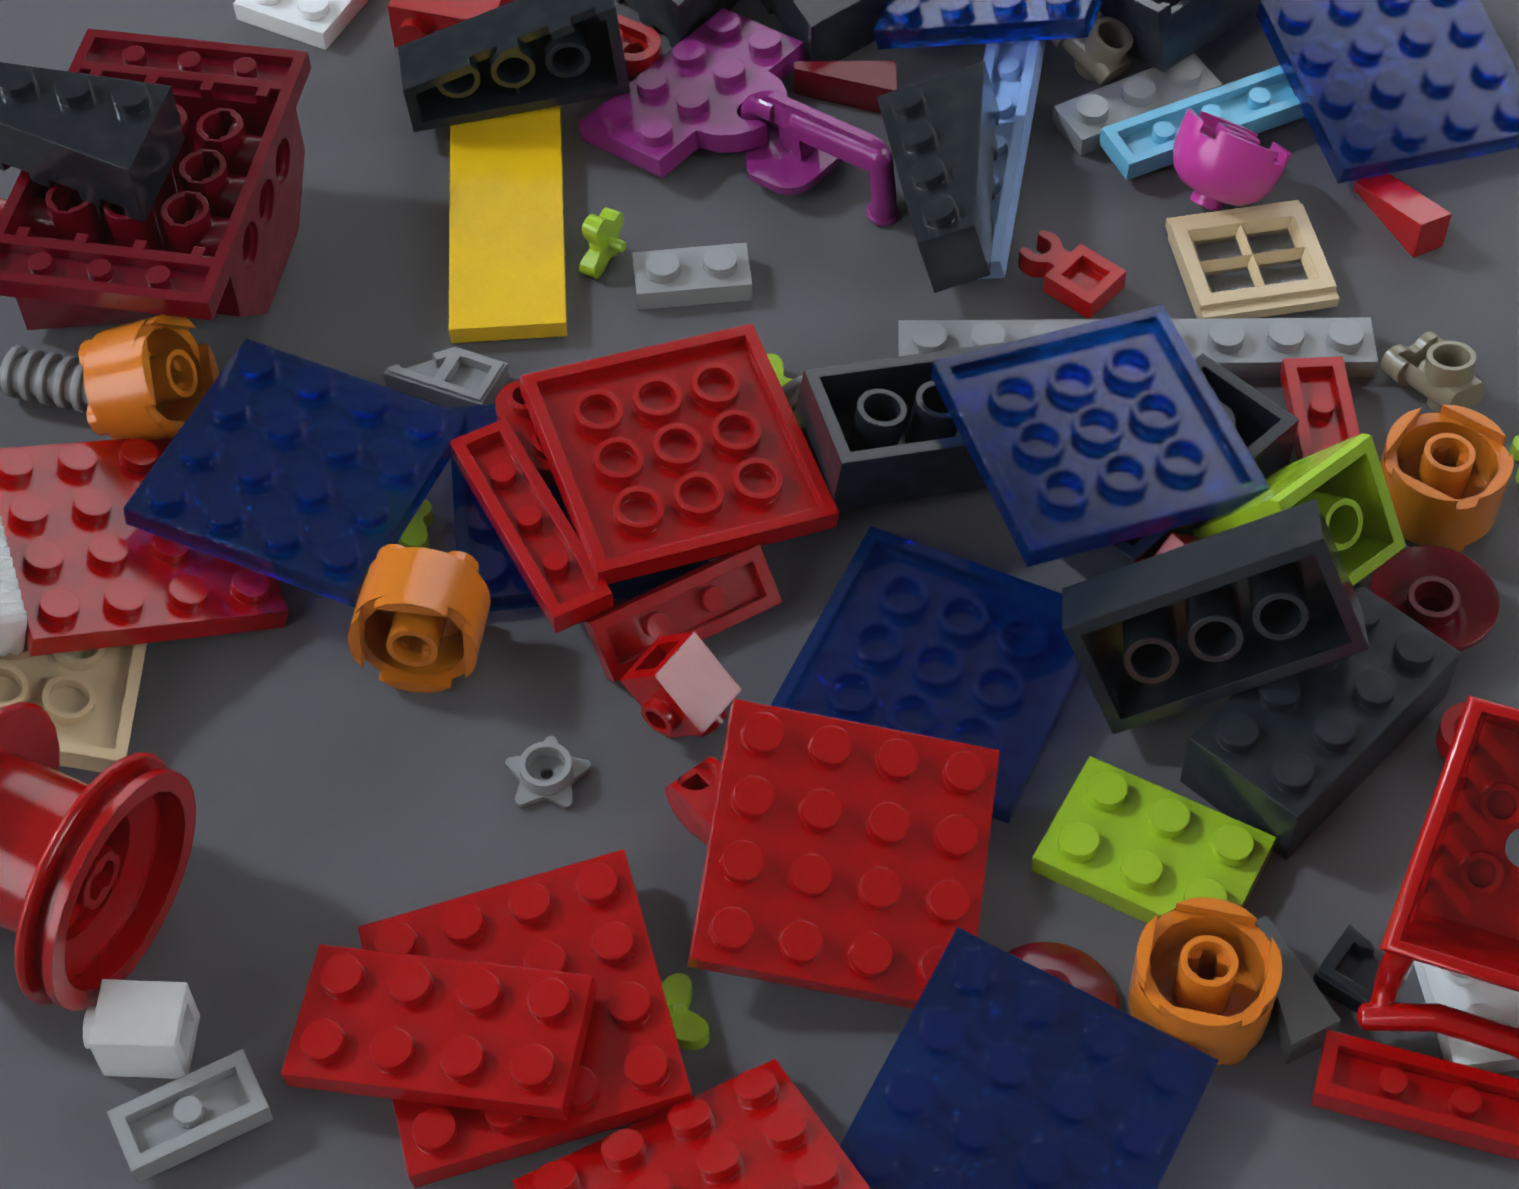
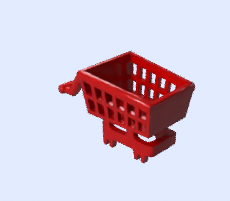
(1459, 886)

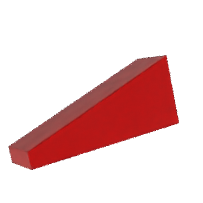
(1406, 213)

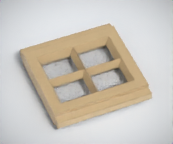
(1252, 261)

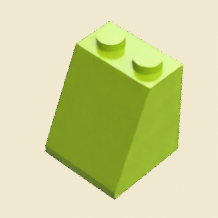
(1352, 498)

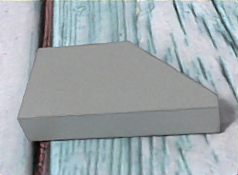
(451, 378)

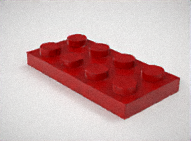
(441, 1031)

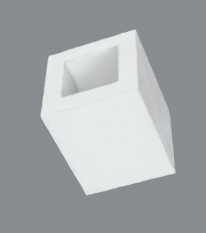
(142, 1028)

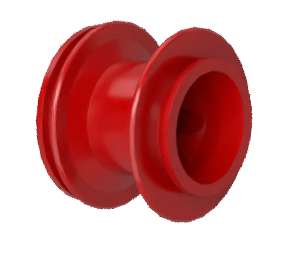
(84, 862)

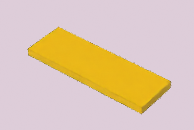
(507, 228)

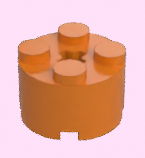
(145, 377)
(1446, 475)
(420, 617)
(1206, 977)

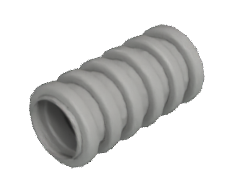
(43, 378)

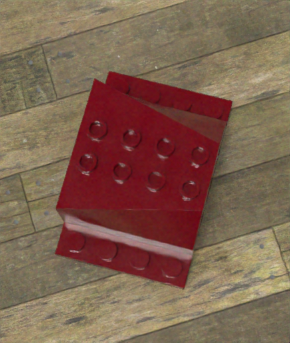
(219, 219)

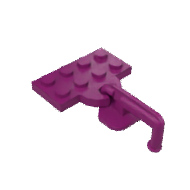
(728, 96)

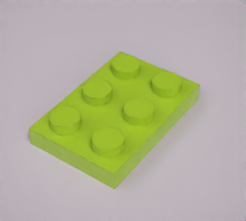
(1147, 846)

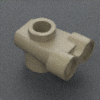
(1103, 53)
(1437, 370)

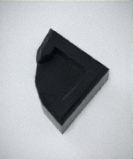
(1348, 970)

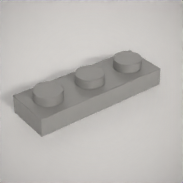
(1085, 115)

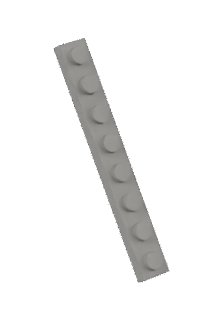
(1238, 344)

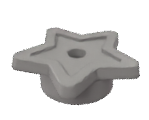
(546, 757)

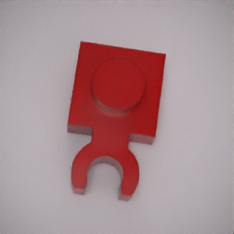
(1074, 278)

